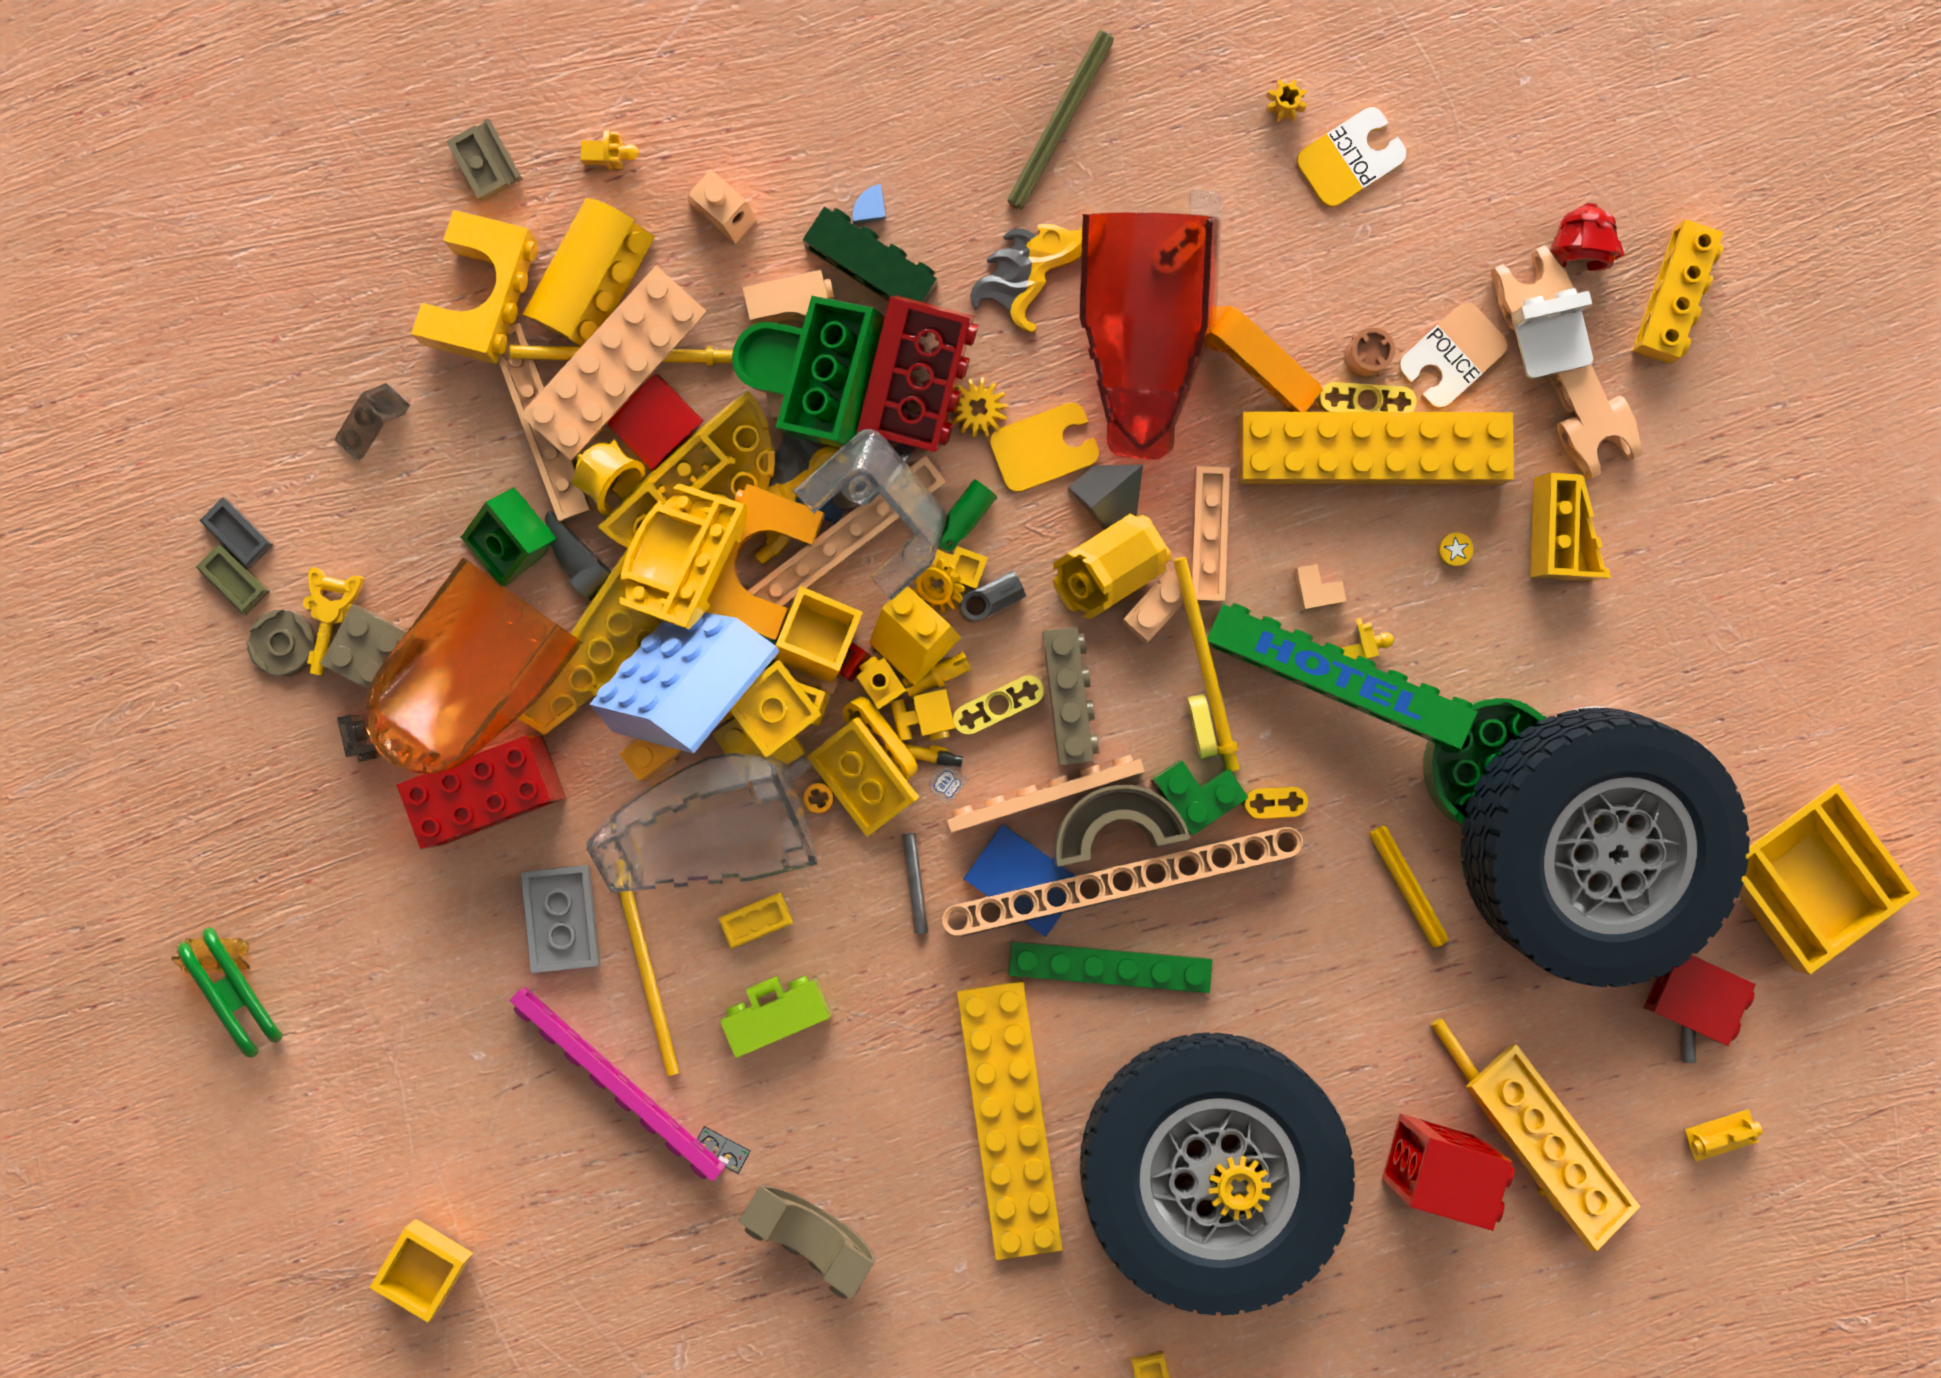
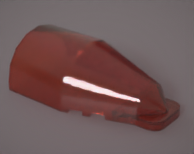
(1147, 318)

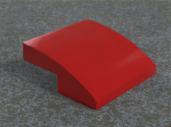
(655, 421)

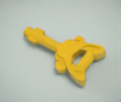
(328, 611)

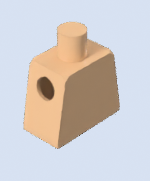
(720, 205)

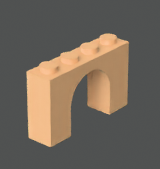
(782, 301)

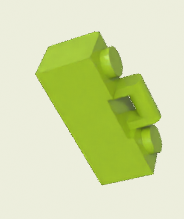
(763, 1024)

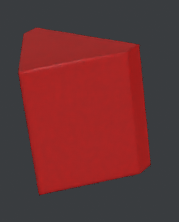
(854, 658)

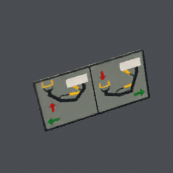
(726, 1150)

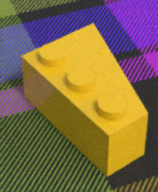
(1563, 531)

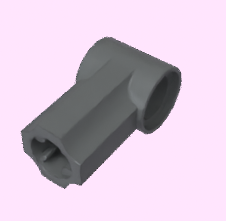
(994, 596)

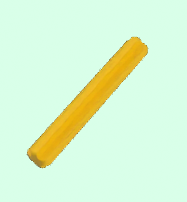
(1409, 886)

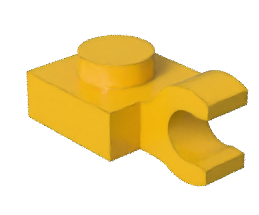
(965, 563)

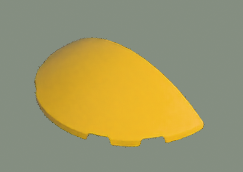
(716, 459)

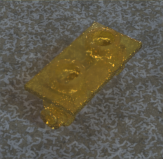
(235, 947)

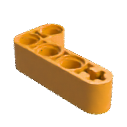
(1263, 359)

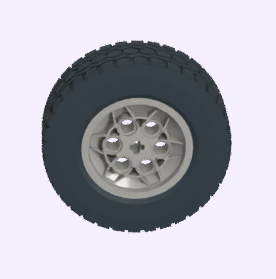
(1543, 805)
(1138, 1146)

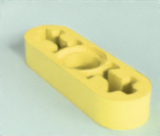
(1342, 389)
(1017, 687)

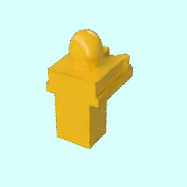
(607, 152)
(1370, 643)

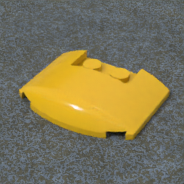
(680, 555)

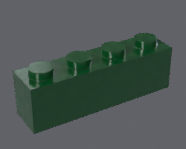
(867, 259)

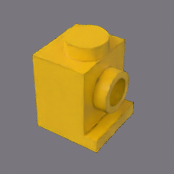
(880, 695)

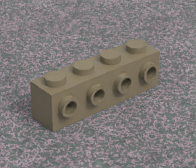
(1067, 695)

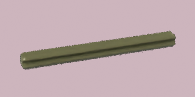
(1060, 119)

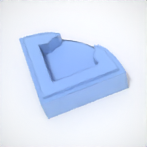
(869, 206)

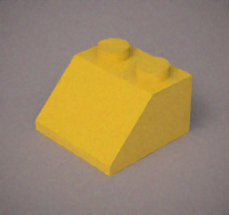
(912, 635)

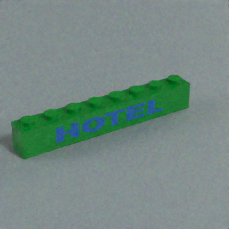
(1341, 677)

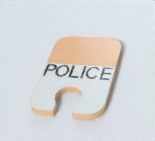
(1459, 348)

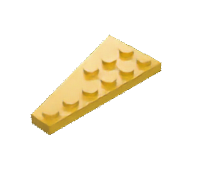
(608, 639)

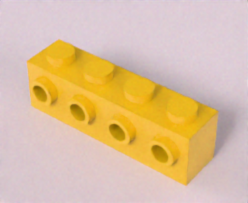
(1678, 292)

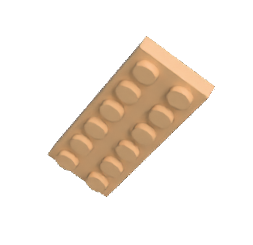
(613, 363)

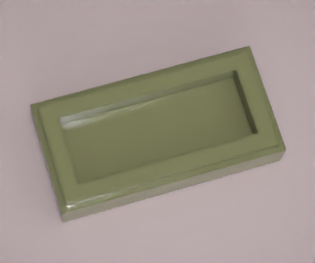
(232, 579)

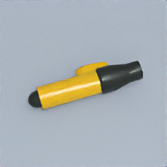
(935, 755)

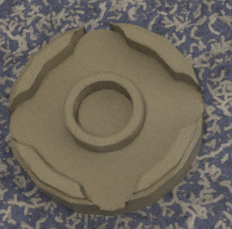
(281, 642)

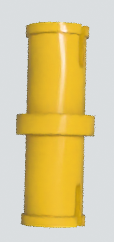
(940, 674)

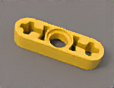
(872, 717)

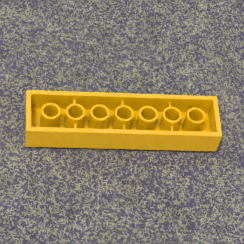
(1376, 448)

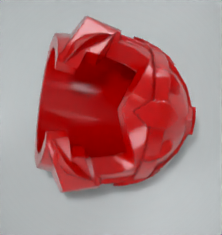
(1589, 235)

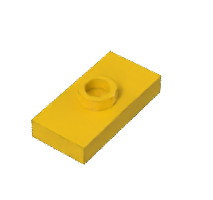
(756, 920)

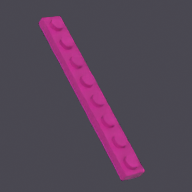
(627, 1094)

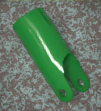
(966, 514)

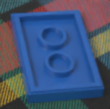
(1015, 864)

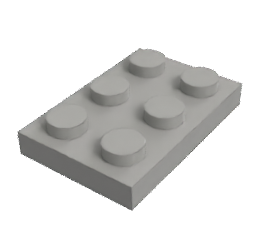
(560, 918)

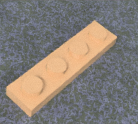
(1210, 532)

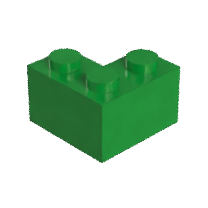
(1197, 803)

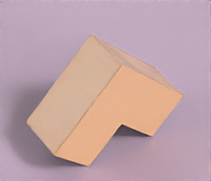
(1313, 592)

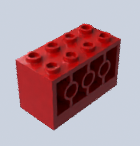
(894, 376)
(481, 791)
(1448, 1172)

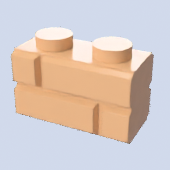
(1155, 607)

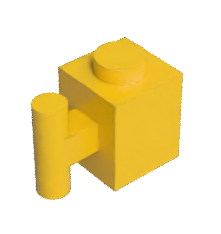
(931, 713)

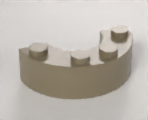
(1115, 803)
(810, 1232)

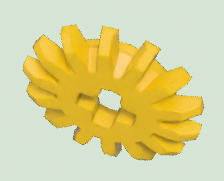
(981, 421)
(936, 595)
(1239, 1202)

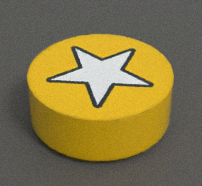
(1455, 549)

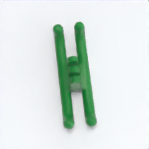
(228, 993)

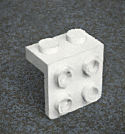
(1553, 333)

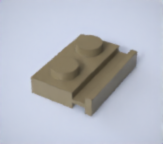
(484, 160)

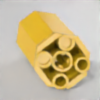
(1111, 565)

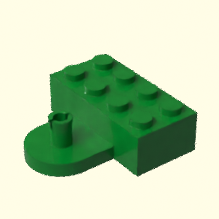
(815, 367)

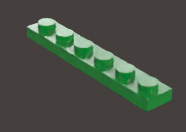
(1110, 966)

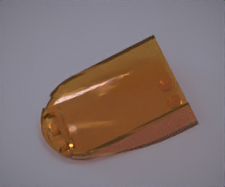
(463, 673)

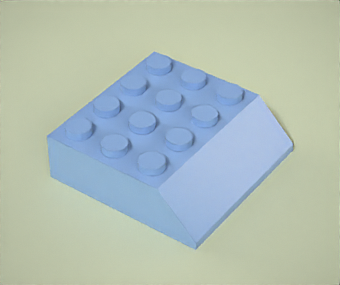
(683, 681)

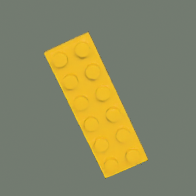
(1553, 1147)

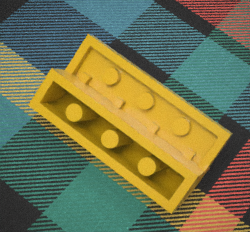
(589, 272)

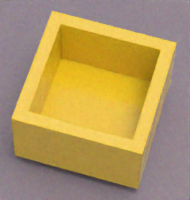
(817, 634)
(421, 1270)

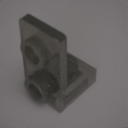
(368, 417)
(354, 738)

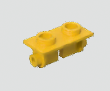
(1722, 1135)

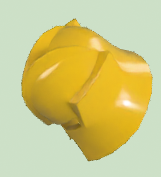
(600, 467)

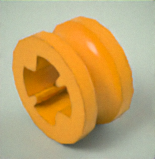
(815, 807)

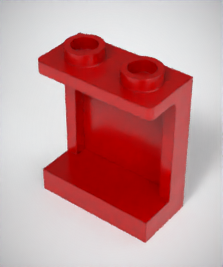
(1702, 999)

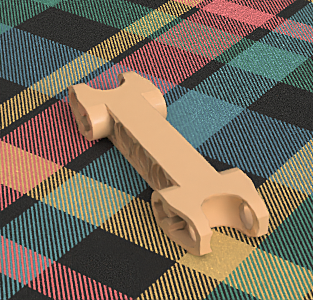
(1579, 390)

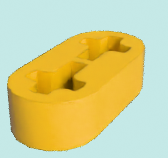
(1276, 810)

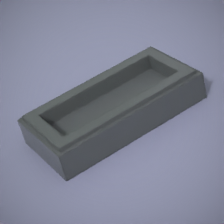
(236, 532)

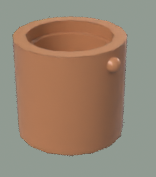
(1369, 352)

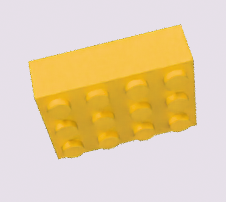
(1822, 881)

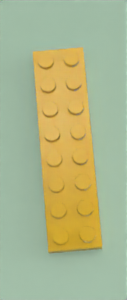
(1009, 1120)

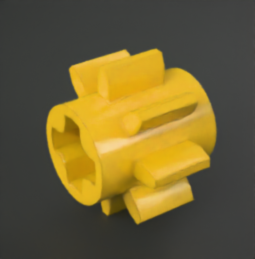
(1289, 92)

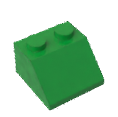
(507, 536)

